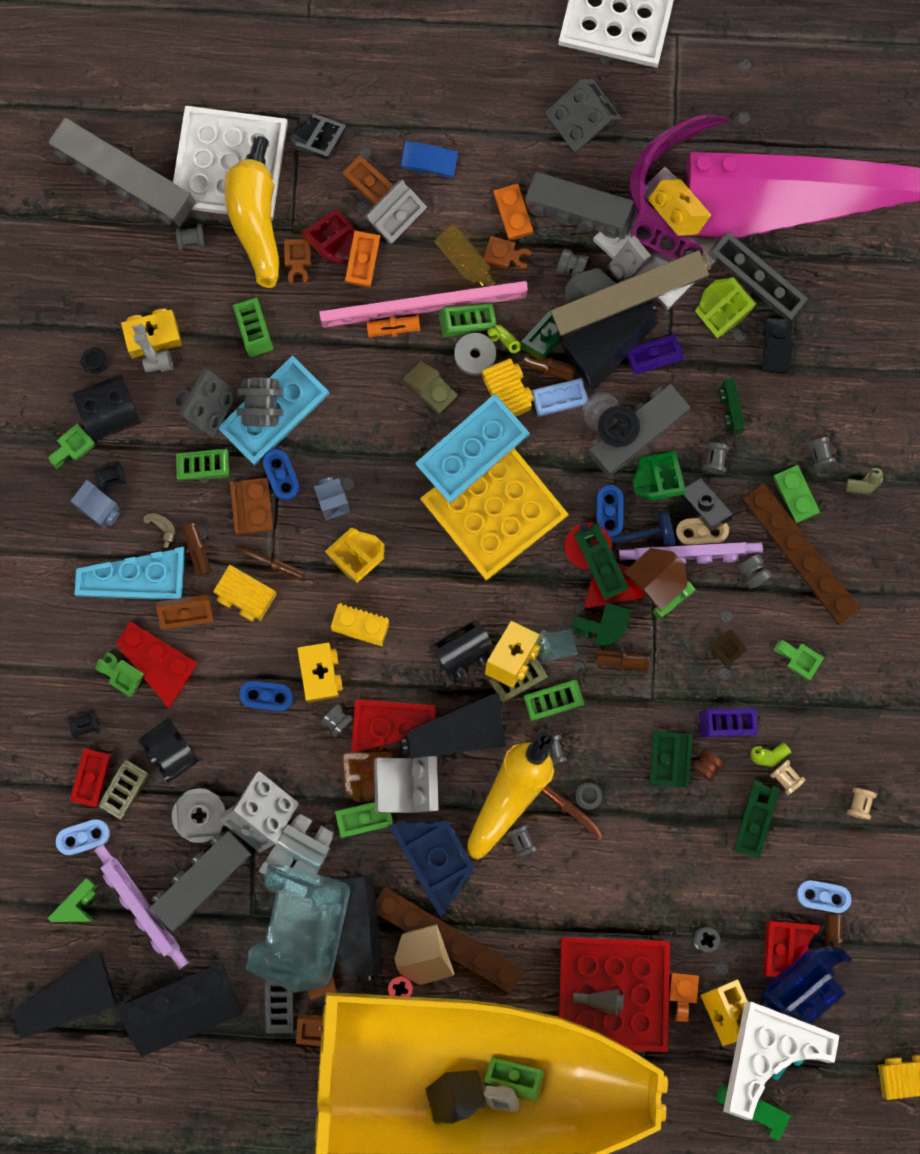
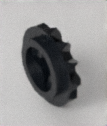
(623, 416)

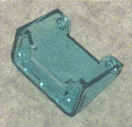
(301, 929)

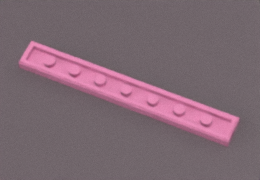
(423, 304)

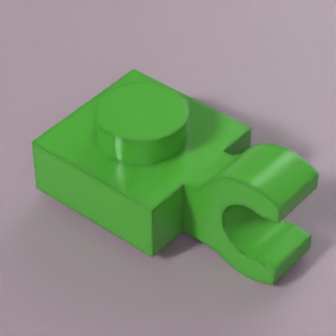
(73, 444)
(801, 660)
(122, 675)

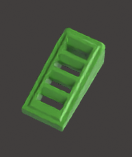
(465, 310)
(258, 342)
(224, 471)
(576, 694)

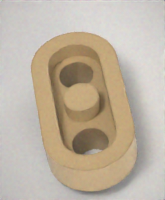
(700, 532)

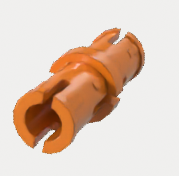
(393, 326)

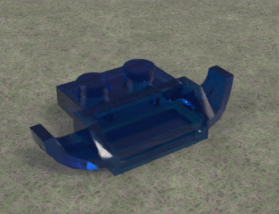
(807, 985)

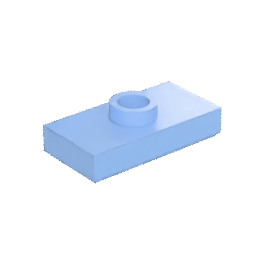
(559, 397)

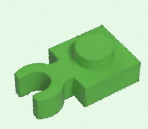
(683, 595)

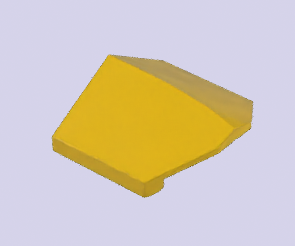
(356, 553)

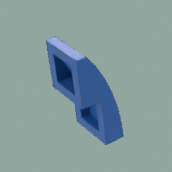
(428, 158)

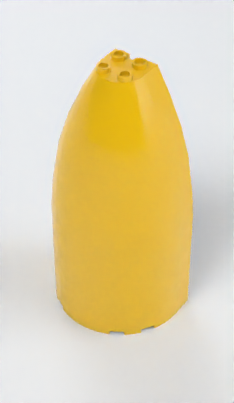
(389, 1049)

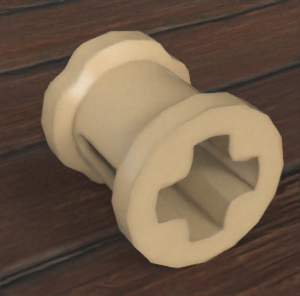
(787, 777)
(861, 803)

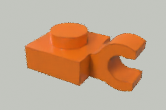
(683, 991)

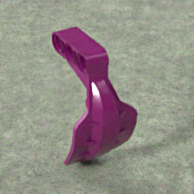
(648, 217)

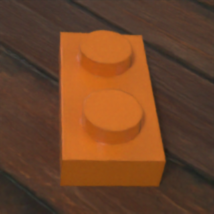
(513, 212)
(362, 259)

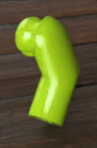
(505, 337)
(769, 757)

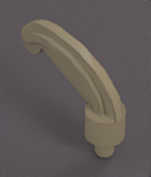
(164, 524)

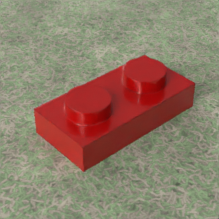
(90, 777)

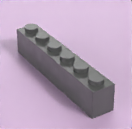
(121, 172)

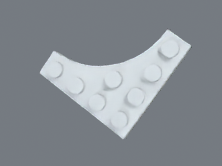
(765, 1047)

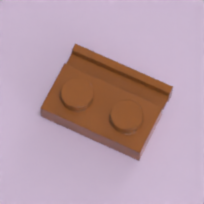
(251, 506)

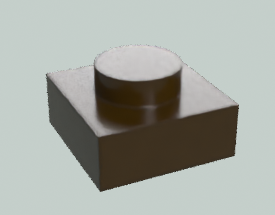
(728, 648)

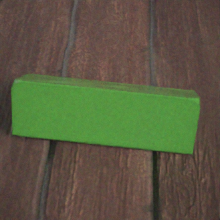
(523, 1079)

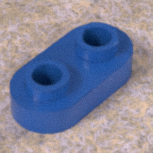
(281, 475)
(610, 512)
(267, 695)

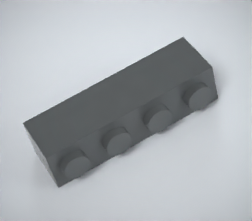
(579, 206)
(757, 276)
(655, 419)
(201, 881)

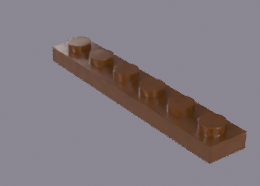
(801, 554)
(458, 945)

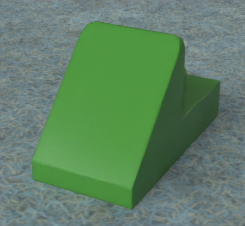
(70, 909)

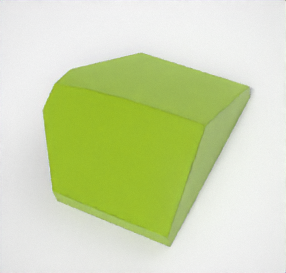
(724, 305)

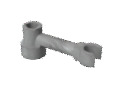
(154, 360)

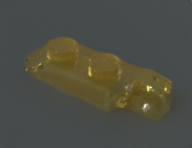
(464, 256)

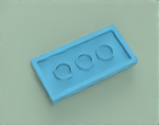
(300, 398)
(472, 448)

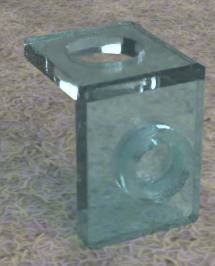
(556, 645)

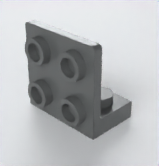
(582, 113)
(208, 404)

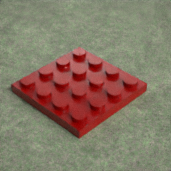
(635, 969)

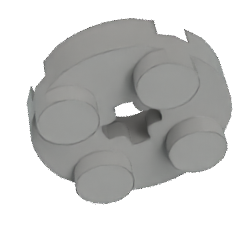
(188, 805)

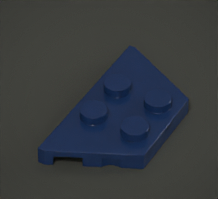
(435, 858)

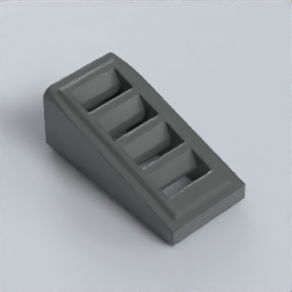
(289, 1028)

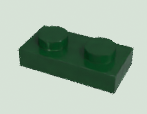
(542, 337)
(733, 417)

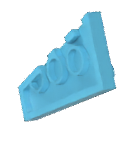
(143, 577)

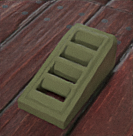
(497, 687)
(115, 784)

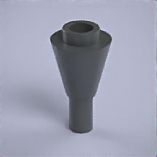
(605, 1001)

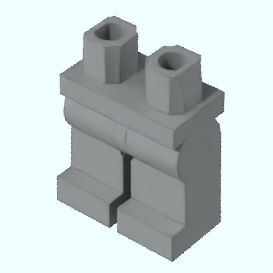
(300, 847)

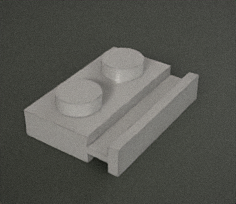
(395, 211)

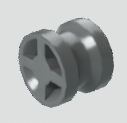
(336, 721)

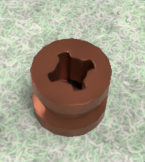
(707, 765)

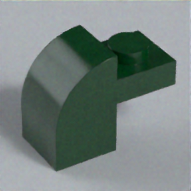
(608, 631)

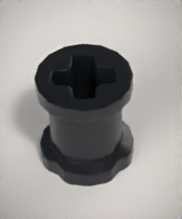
(110, 476)
(91, 718)

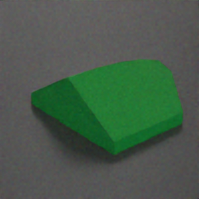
(659, 477)

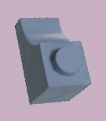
(331, 498)
(96, 505)

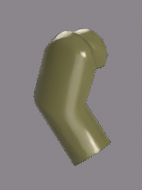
(867, 484)

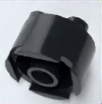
(168, 750)

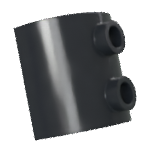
(106, 408)
(463, 648)

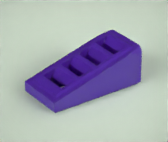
(707, 723)

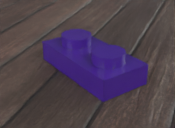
(654, 354)

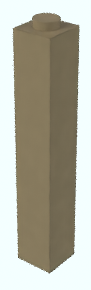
(631, 293)

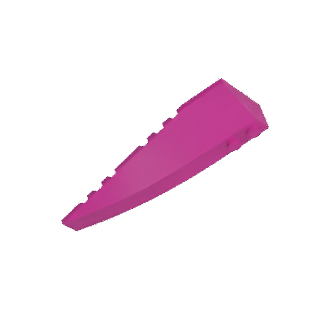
(780, 191)

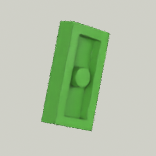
(796, 494)
(361, 820)

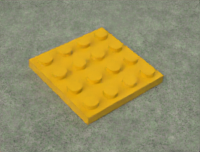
(498, 514)

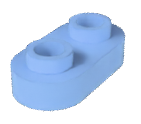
(83, 837)
(823, 896)

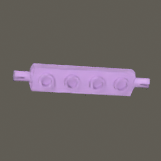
(702, 553)
(134, 900)

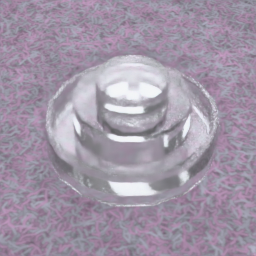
(596, 406)

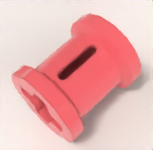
(392, 991)

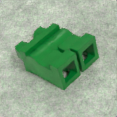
(765, 1113)

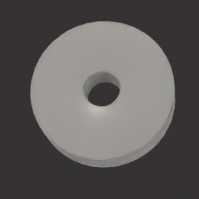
(474, 342)

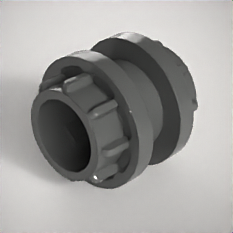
(260, 402)

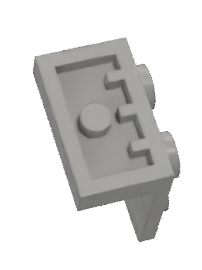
(406, 785)
(260, 813)

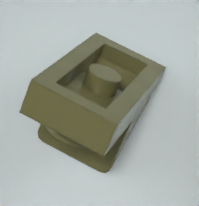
(430, 387)

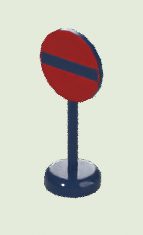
(577, 559)

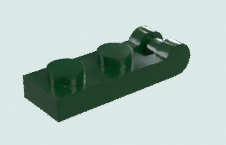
(601, 562)
(756, 819)

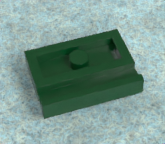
(670, 759)

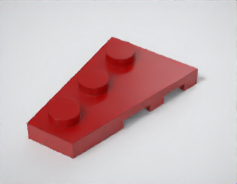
(161, 664)
(384, 722)

